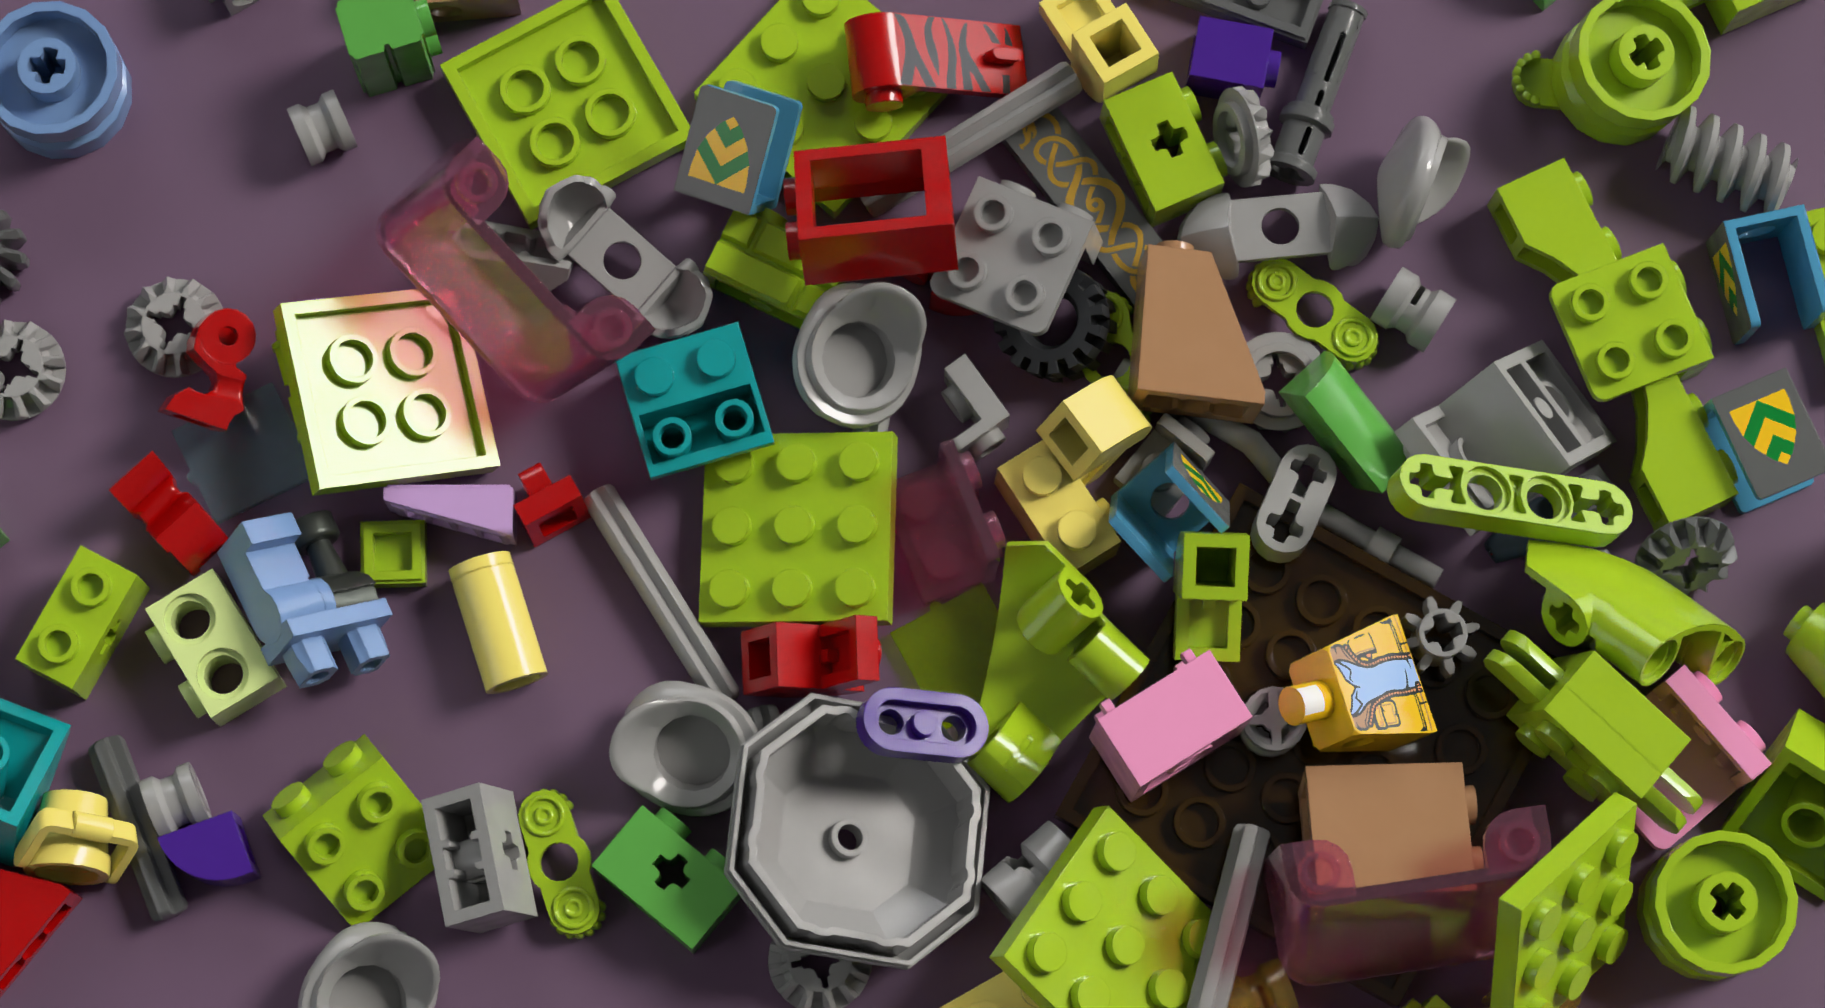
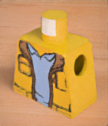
(1359, 692)

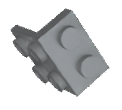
(1016, 255)

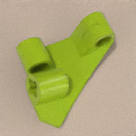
(1630, 613)
(1046, 665)

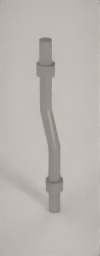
(1377, 543)

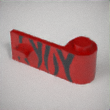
(911, 53)

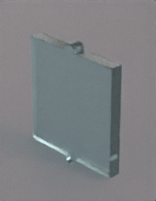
(249, 460)

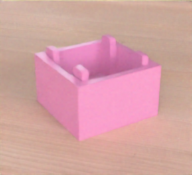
(1169, 724)

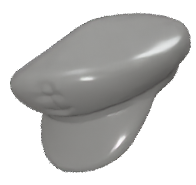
(1417, 178)
(859, 352)
(681, 747)
(372, 969)

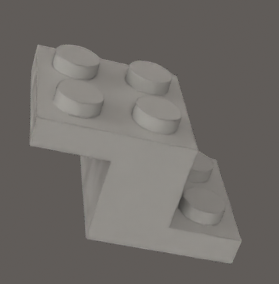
(1514, 416)

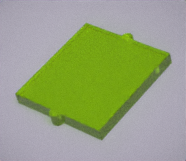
(951, 644)

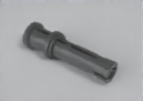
(1309, 117)

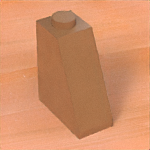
(1189, 341)

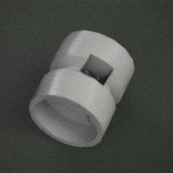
(1015, 881)

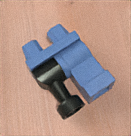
(302, 616)

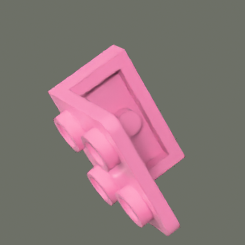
(1716, 759)

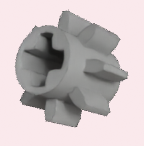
(1445, 622)

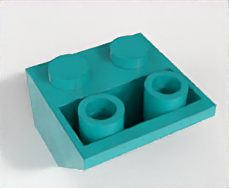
(694, 401)

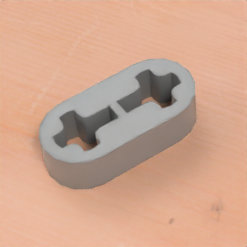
(1306, 508)

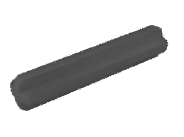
(150, 864)

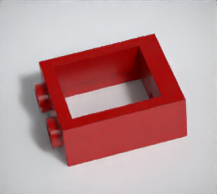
(876, 246)

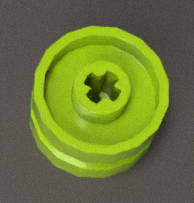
(1630, 68)
(1754, 896)

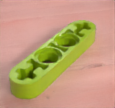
(1509, 492)

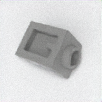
(972, 398)
(1191, 441)

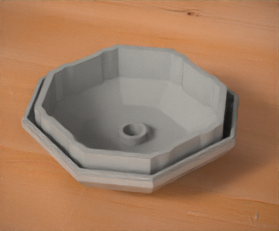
(913, 828)

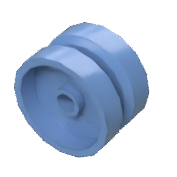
(61, 80)

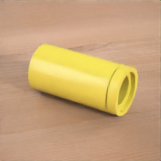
(497, 622)

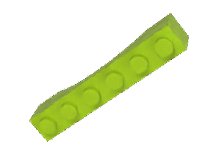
(1674, 461)

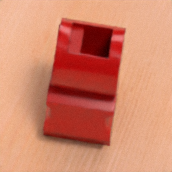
(216, 347)
(169, 515)

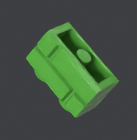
(389, 42)

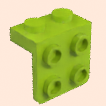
(1631, 324)
(354, 830)

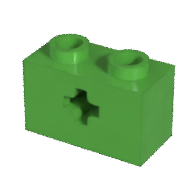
(632, 870)

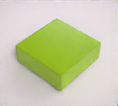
(394, 552)

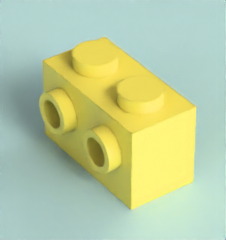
(1057, 508)

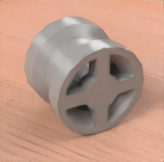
(322, 127)
(1283, 736)
(175, 799)

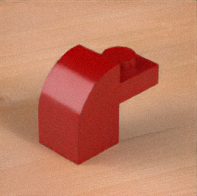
(811, 658)

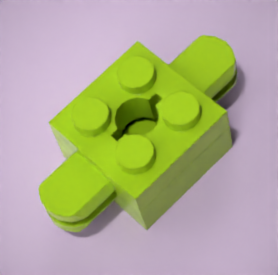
(1595, 728)

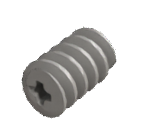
(1728, 161)

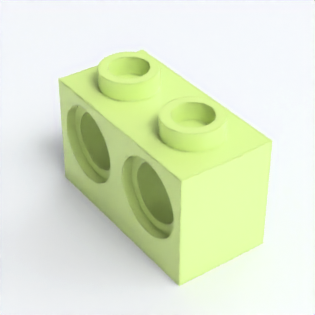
(224, 642)

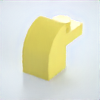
(1102, 43)
(1093, 429)

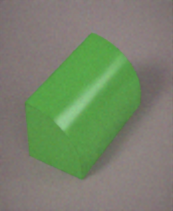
(1345, 423)

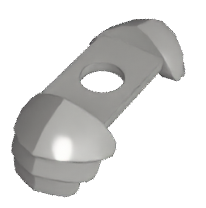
(1328, 221)
(580, 225)

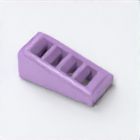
(470, 509)

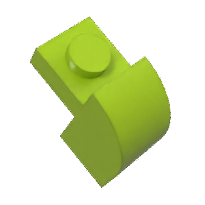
(1209, 593)

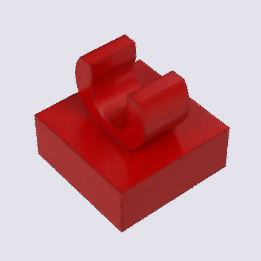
(549, 506)

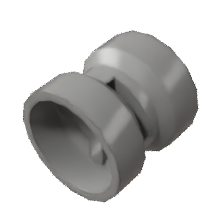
(1413, 309)

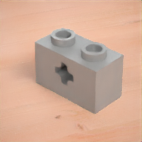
(479, 858)

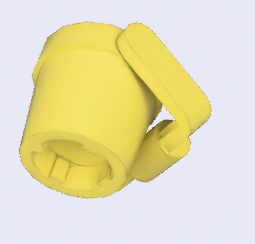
(72, 838)

